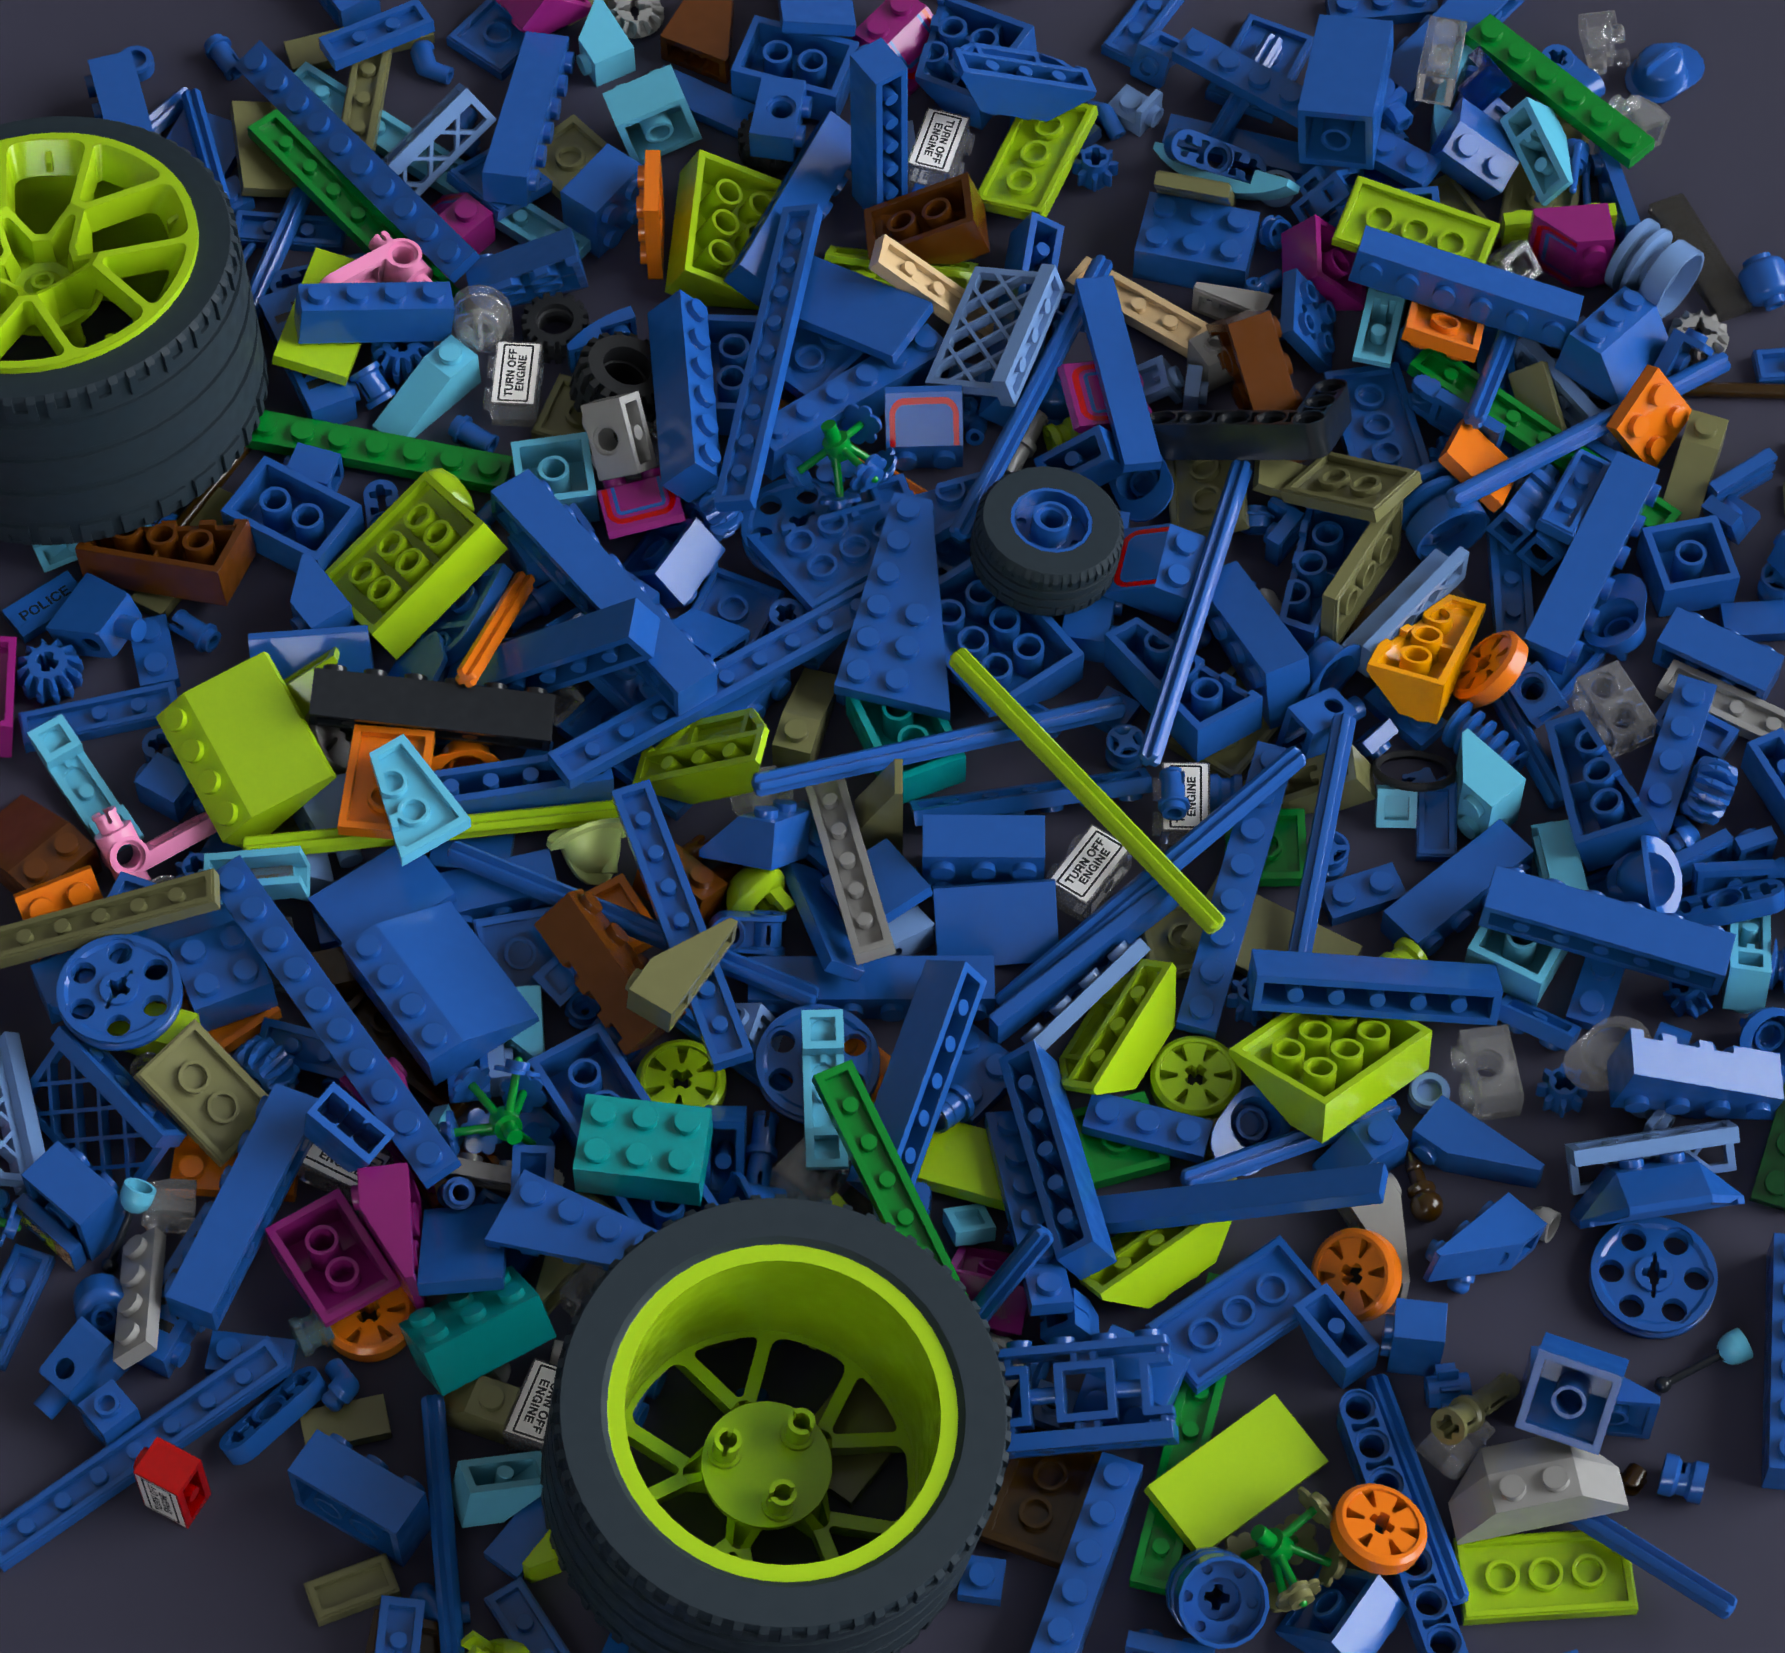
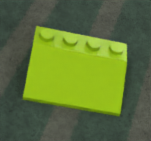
(712, 221)
(414, 563)
(246, 749)
(1331, 1067)

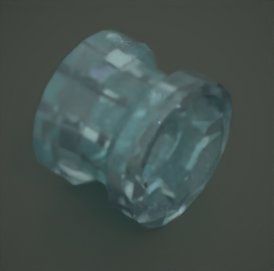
(310, 1333)

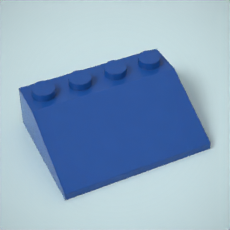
(1019, 649)
(437, 988)

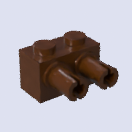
(706, 884)

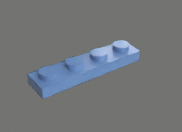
(1093, 987)

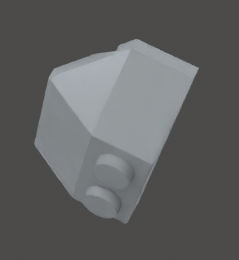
(1532, 1487)

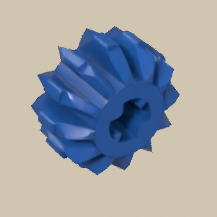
(399, 358)
(719, 524)
(49, 672)
(1708, 790)
(267, 1063)

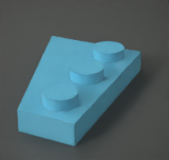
(415, 800)

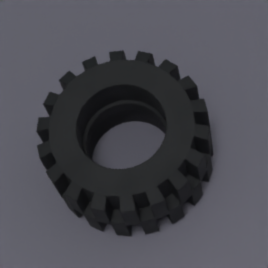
(612, 368)

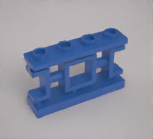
(1089, 1429)

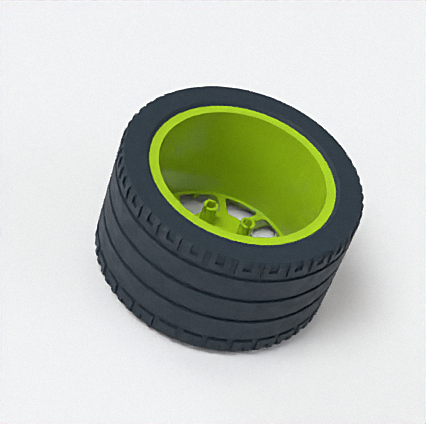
(149, 412)
(773, 1275)

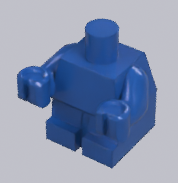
(1079, 1324)

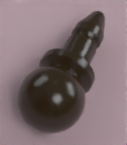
(1425, 1202)

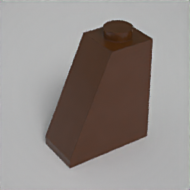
(701, 38)

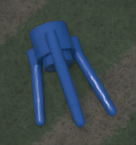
(1579, 155)

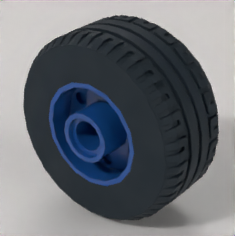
(1046, 541)

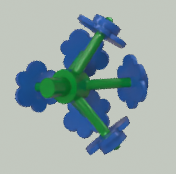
(841, 459)
(500, 1123)

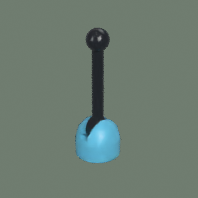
(135, 1198)
(1731, 1348)

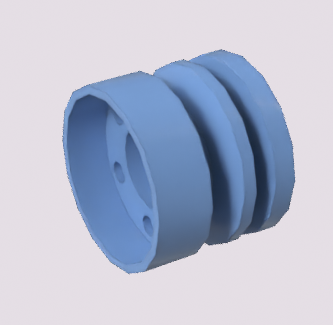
(1655, 266)

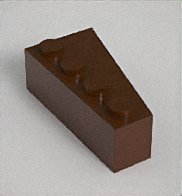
(1256, 361)
(174, 560)
(603, 963)

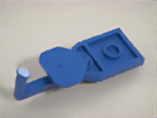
(456, 629)

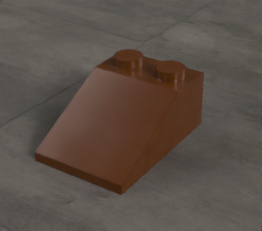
(935, 223)
(40, 846)

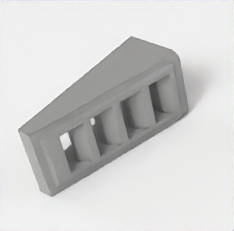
(1228, 300)

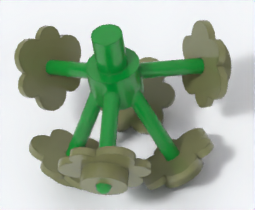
(1292, 1543)

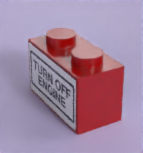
(171, 1481)

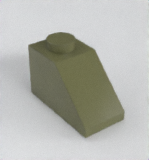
(481, 1407)

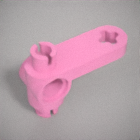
(387, 262)
(118, 833)

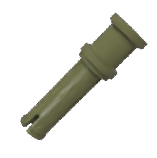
(1468, 1412)

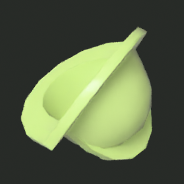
(590, 849)

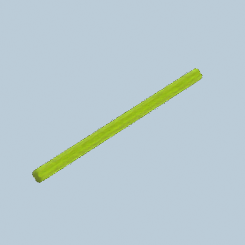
(1087, 791)
(481, 825)

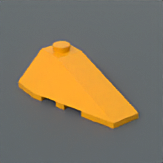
(1426, 658)

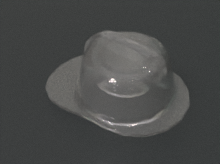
(482, 318)
(1587, 1058)

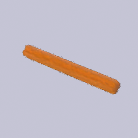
(494, 629)

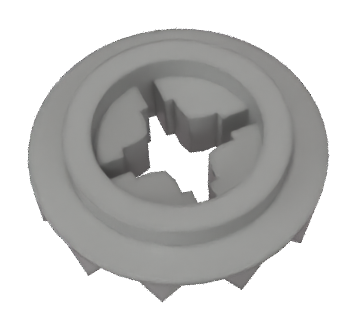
(649, 18)
(1711, 327)

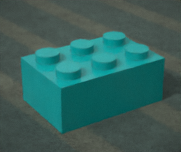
(885, 725)
(643, 1149)
(476, 1332)

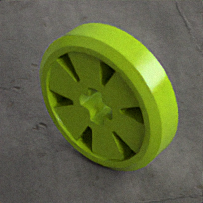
(1194, 1056)
(683, 1061)

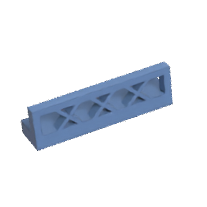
(429, 129)
(1419, 591)
(1653, 1144)

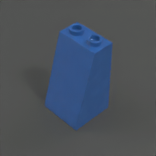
(1344, 92)

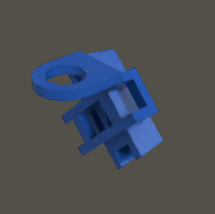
(1314, 197)

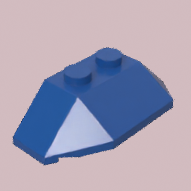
(1021, 81)
(1652, 1189)

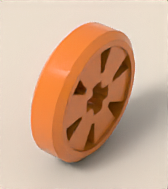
(1491, 668)
(1379, 1273)
(371, 1339)
(1402, 1533)

